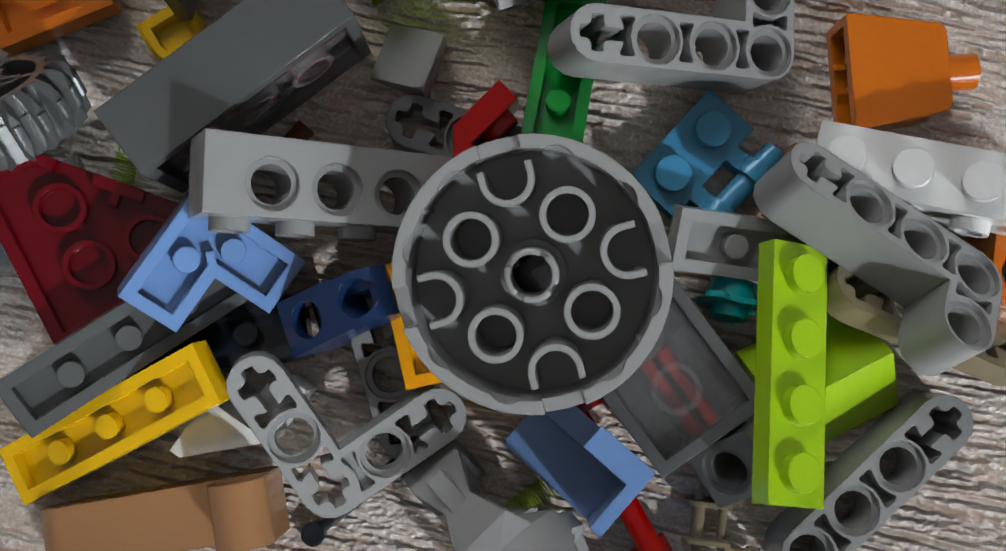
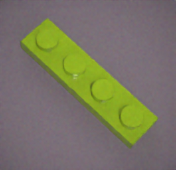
(790, 376)

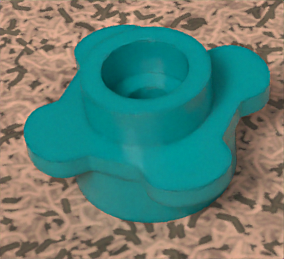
(730, 299)

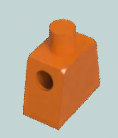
(894, 71)

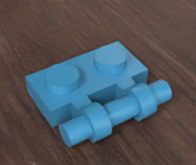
(695, 150)

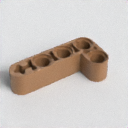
(220, 511)

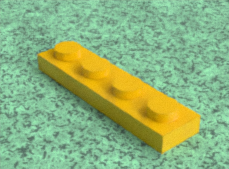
(117, 422)

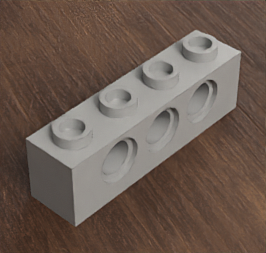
(226, 161)

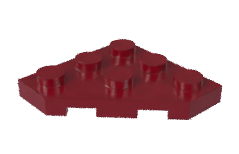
(74, 237)

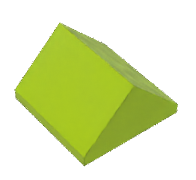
(857, 376)

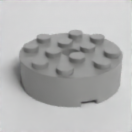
(517, 345)

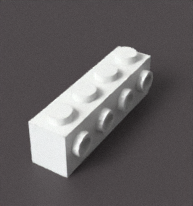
(936, 177)

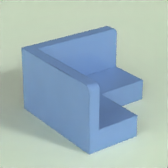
(188, 258)
(581, 463)

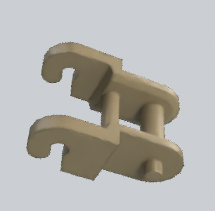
(696, 535)

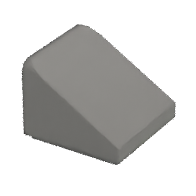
(409, 59)

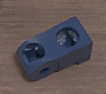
(342, 310)

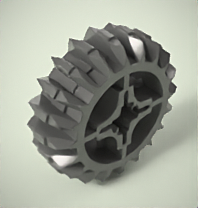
(38, 105)

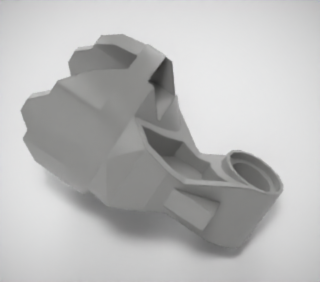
(453, 486)

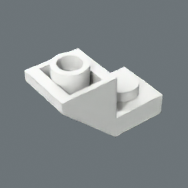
(226, 429)

